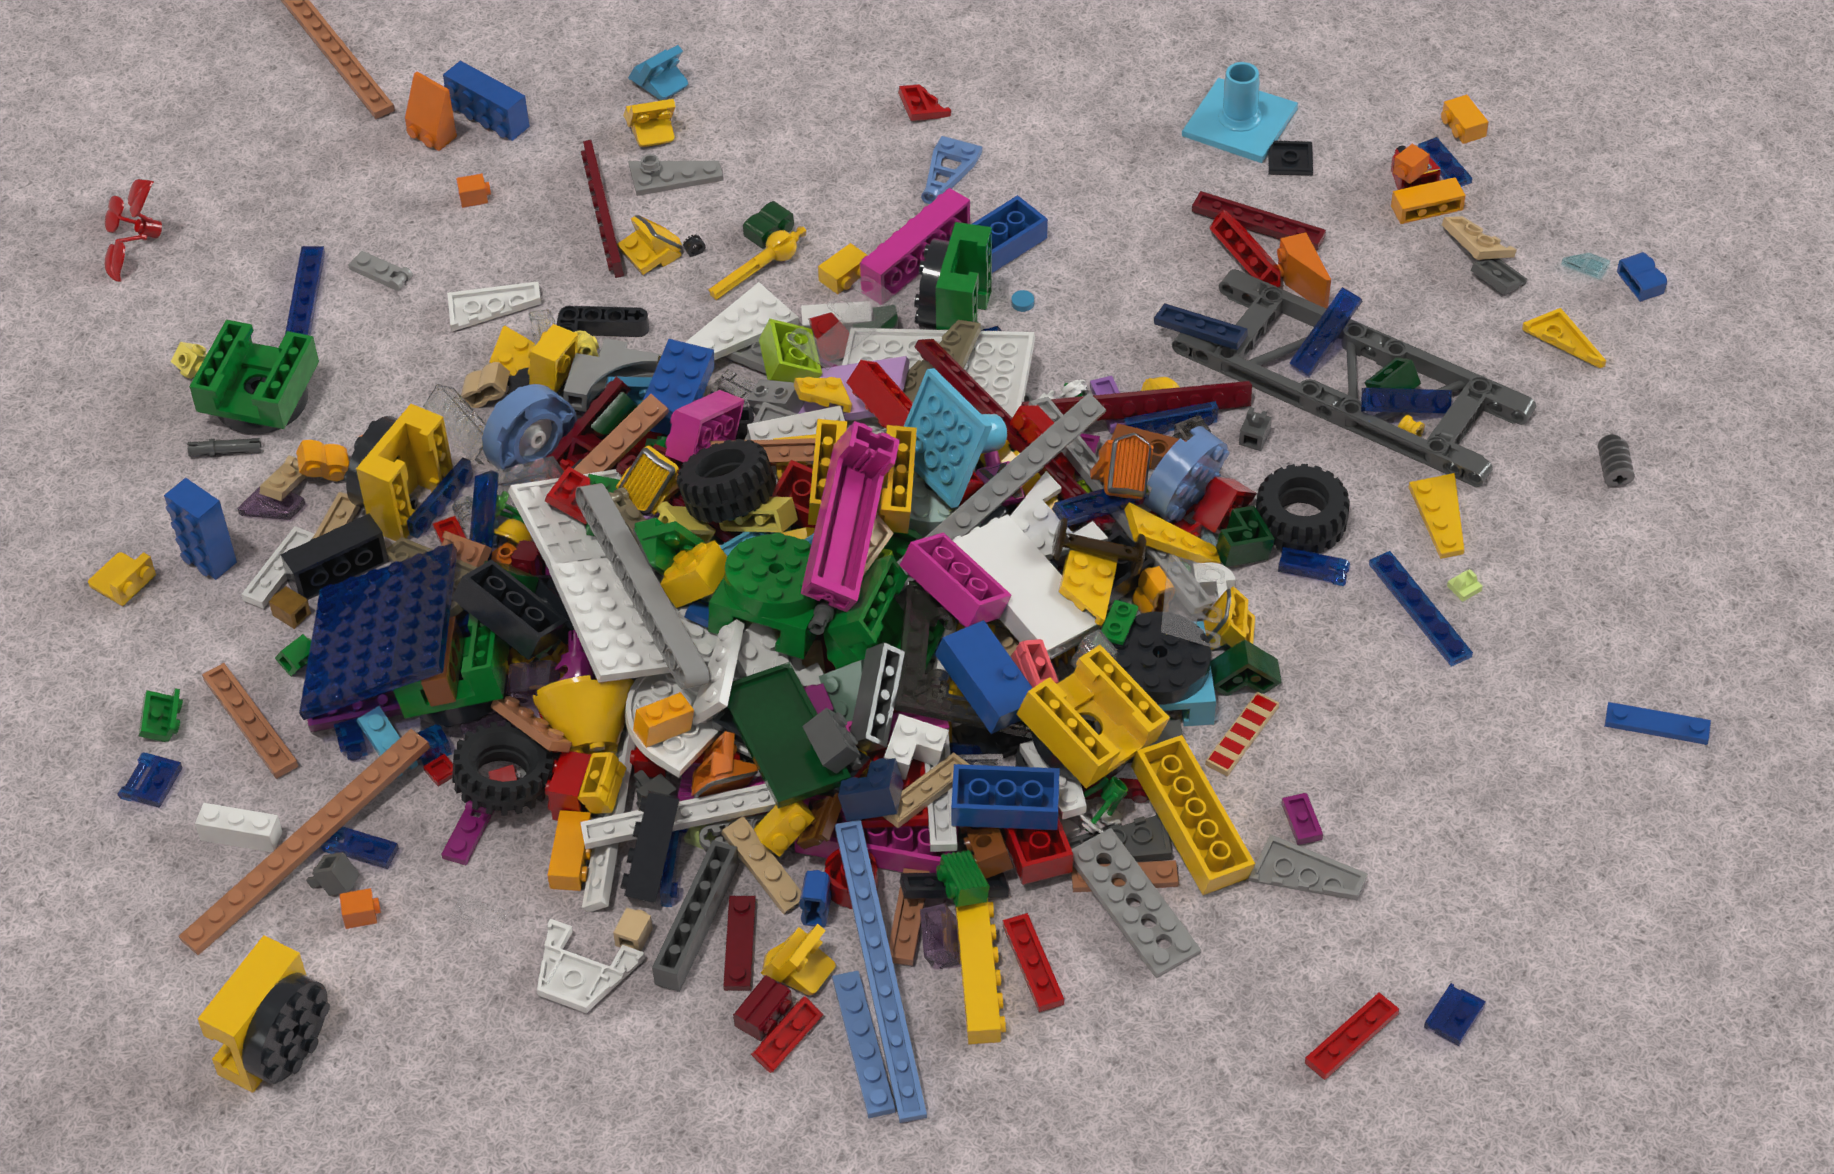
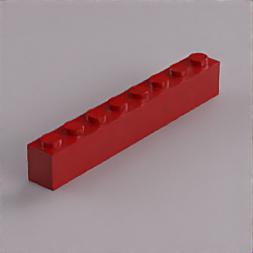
(890, 404)

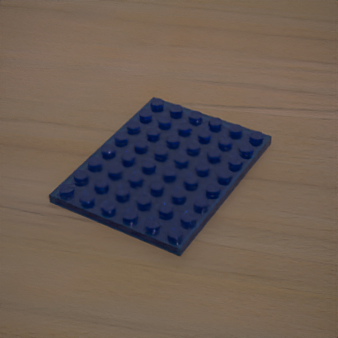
(379, 631)

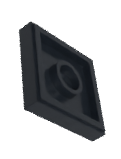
(1290, 158)

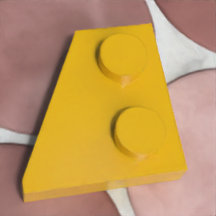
(823, 391)

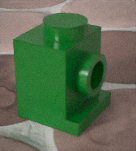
(294, 655)

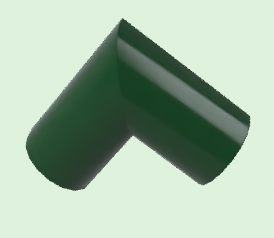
(613, 415)

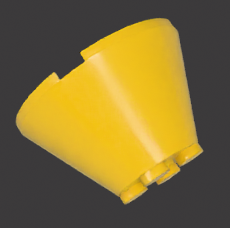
(586, 711)

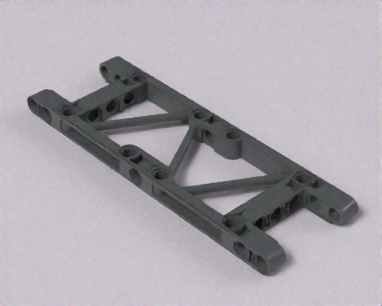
(1440, 449)

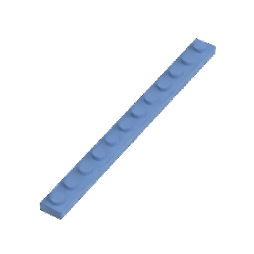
(880, 972)

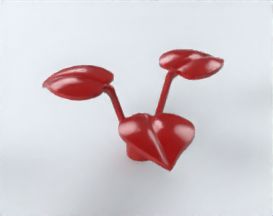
(145, 226)

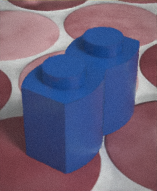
(1642, 276)
(815, 898)

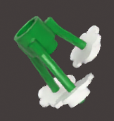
(1112, 792)

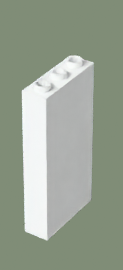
(1022, 569)

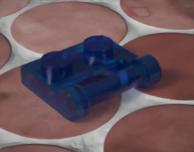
(155, 784)

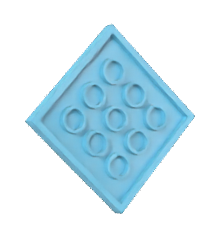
(1239, 115)
(950, 436)

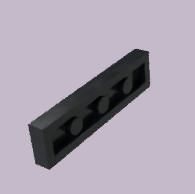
(928, 886)

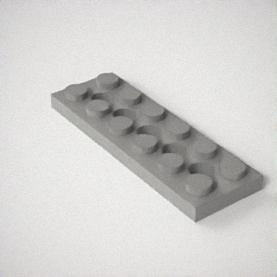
(1129, 918)

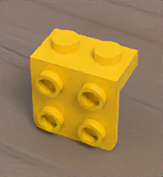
(123, 577)

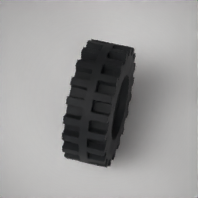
(507, 745)

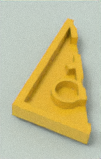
(1562, 333)

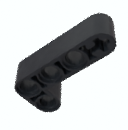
(605, 320)

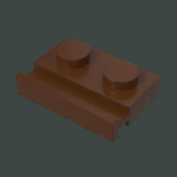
(825, 814)

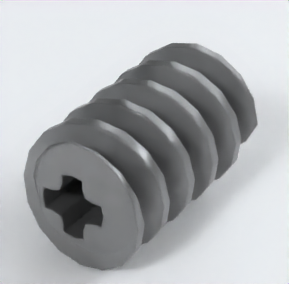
(1615, 460)

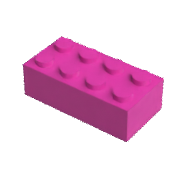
(702, 421)
(955, 580)

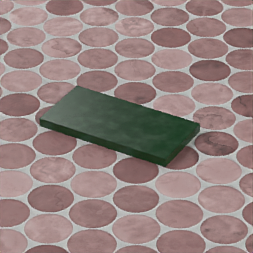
(770, 718)

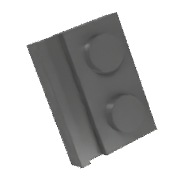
(1498, 275)

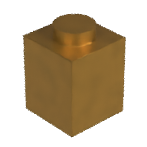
(289, 607)

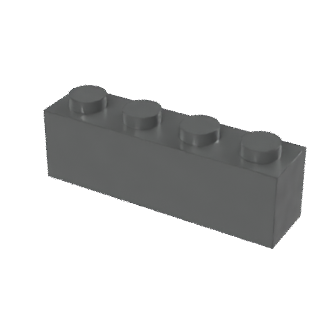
(877, 697)

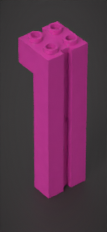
(848, 515)

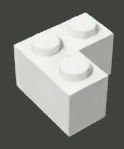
(916, 741)

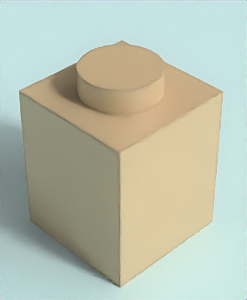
(633, 929)

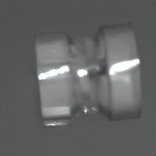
(463, 509)

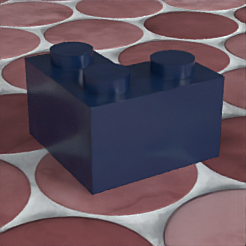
(872, 795)

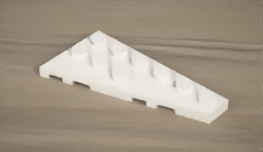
(742, 322)

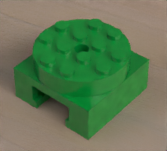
(765, 588)
(873, 618)

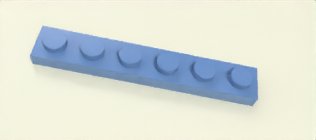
(863, 1044)

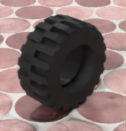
(726, 481)
(1310, 487)

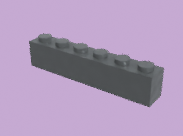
(695, 916)

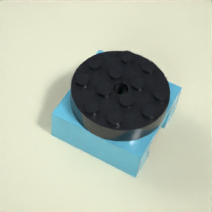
(1177, 677)

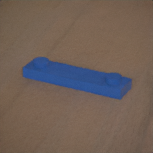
(1657, 723)

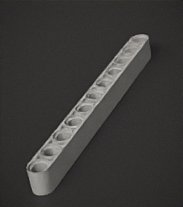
(642, 586)

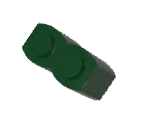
(768, 220)

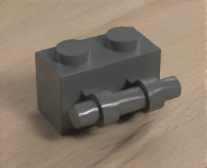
(833, 741)

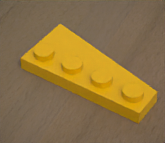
(1440, 511)
(1168, 537)

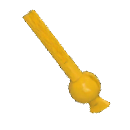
(779, 247)

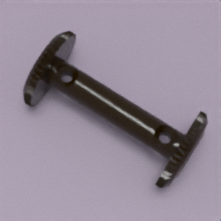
(1099, 547)

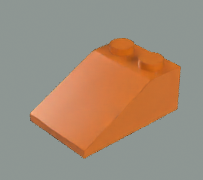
(430, 113)
(1303, 269)

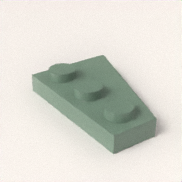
(843, 688)

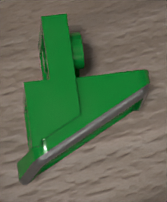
(663, 542)

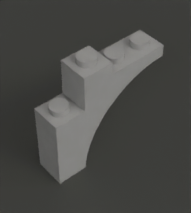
(590, 373)

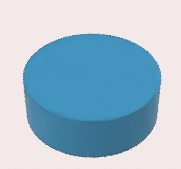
(1022, 300)

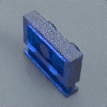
(1454, 1014)

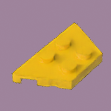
(512, 350)
(1088, 582)

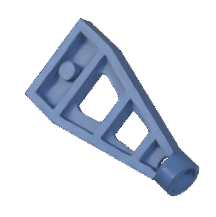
(954, 150)

